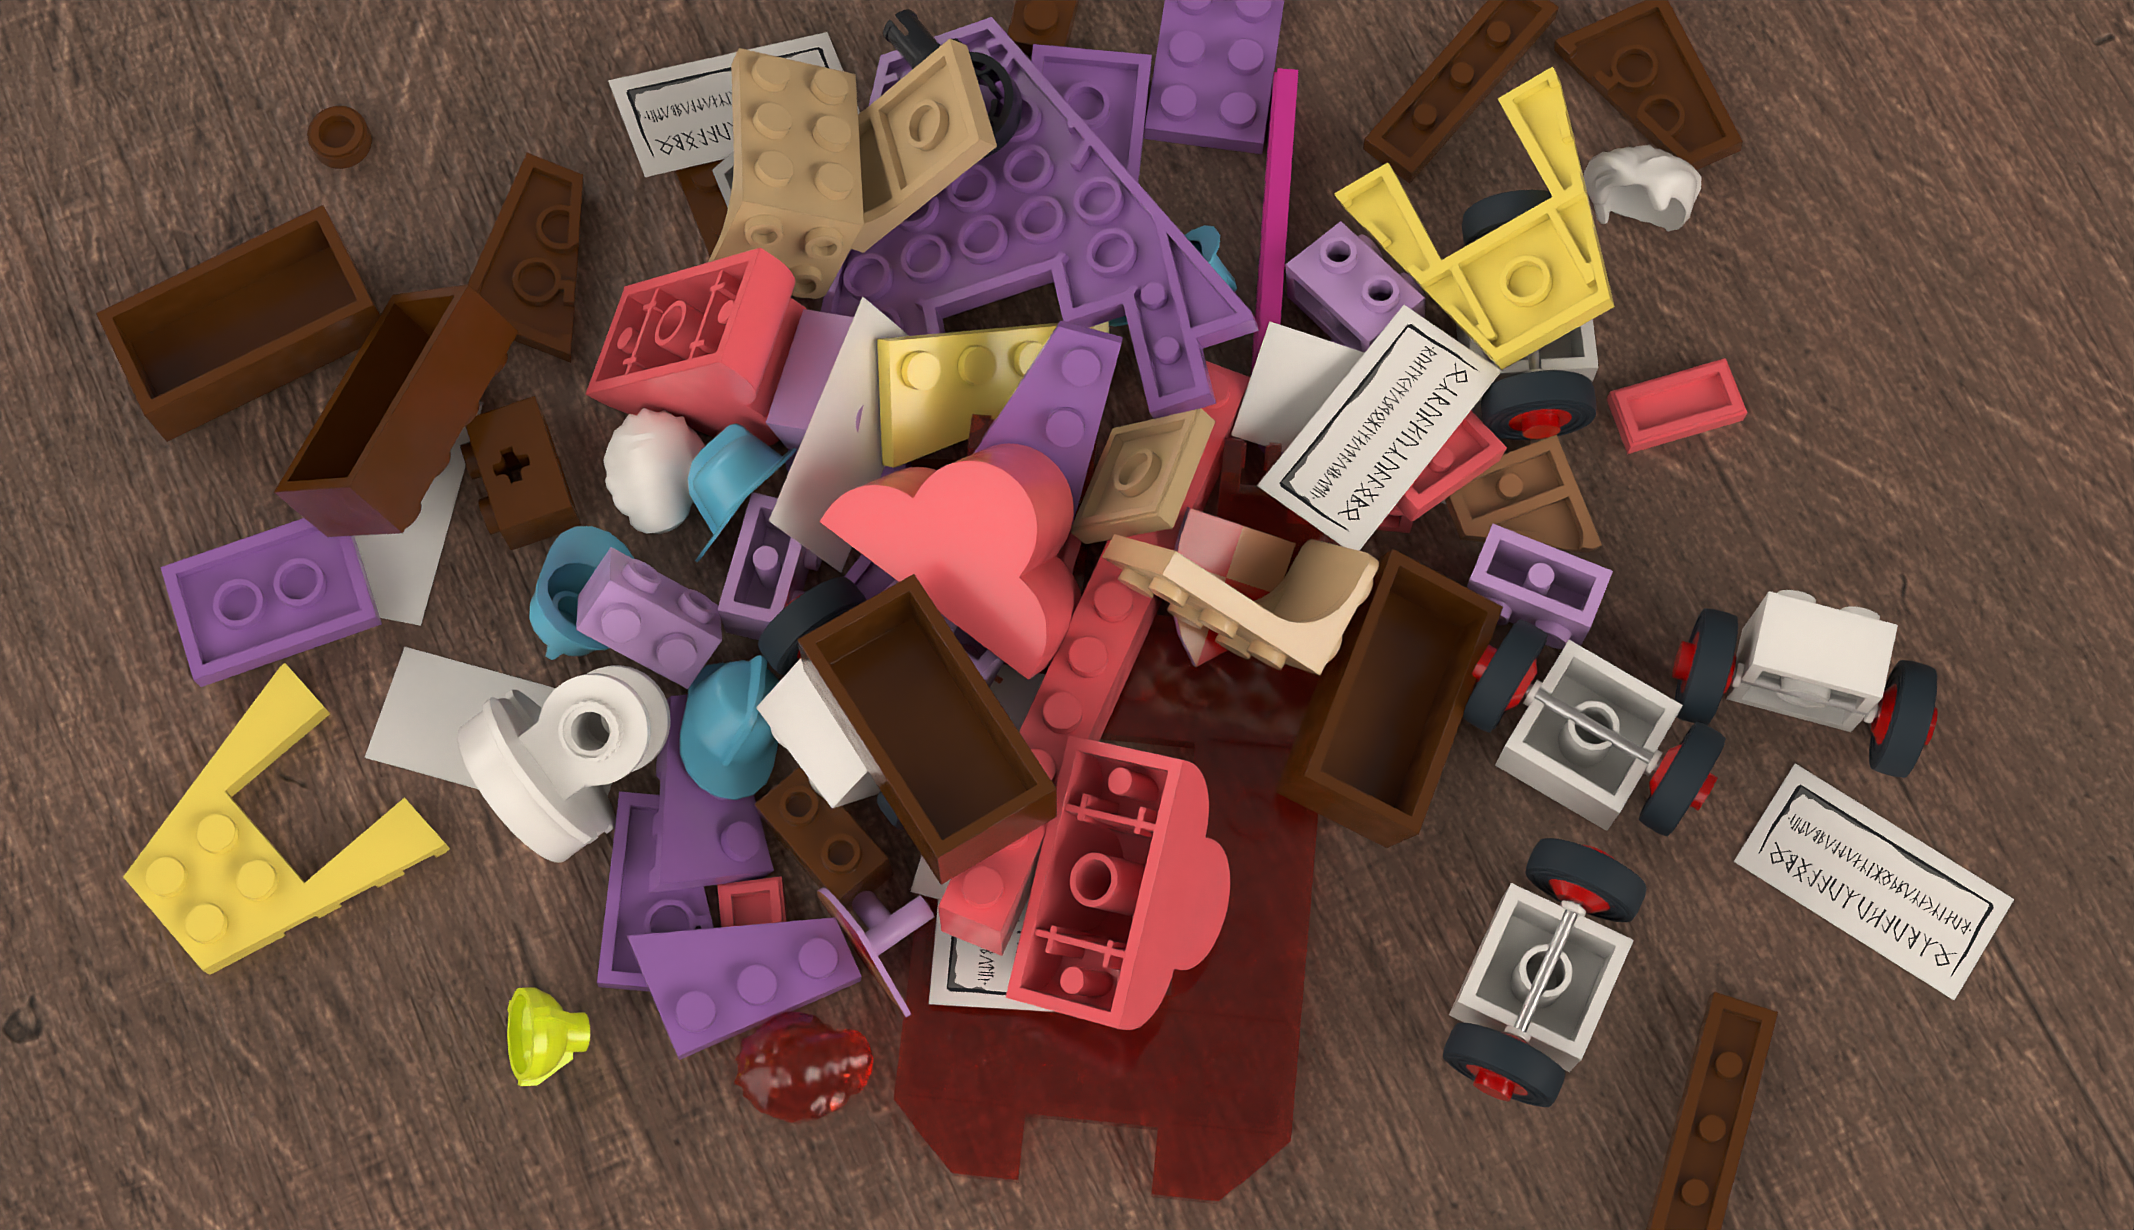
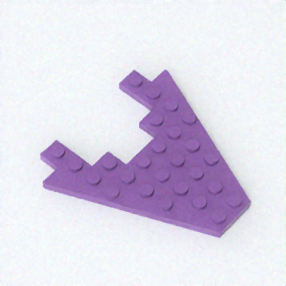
(1044, 214)

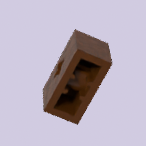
(513, 440)
(823, 839)

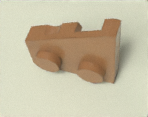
(1530, 495)

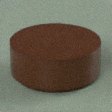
(339, 137)

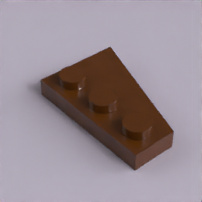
(1654, 80)
(533, 256)

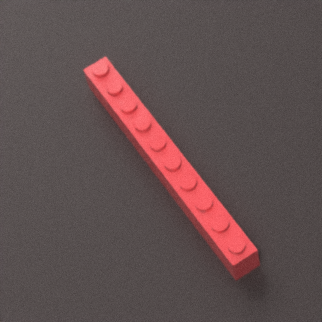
(1081, 695)

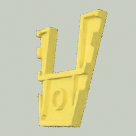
(1526, 276)
(222, 879)

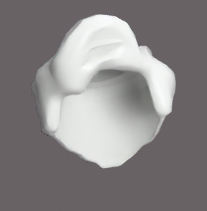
(1642, 186)
(650, 469)

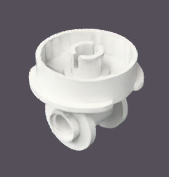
(549, 763)

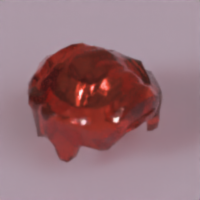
(802, 1067)

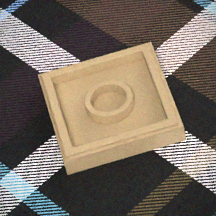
(1143, 477)

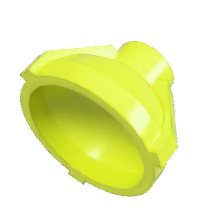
(542, 1035)

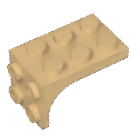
(920, 139)
(794, 168)
(1291, 625)

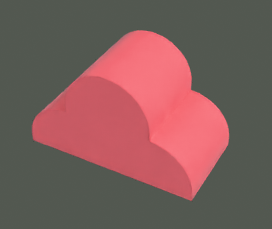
(702, 344)
(979, 544)
(1120, 887)

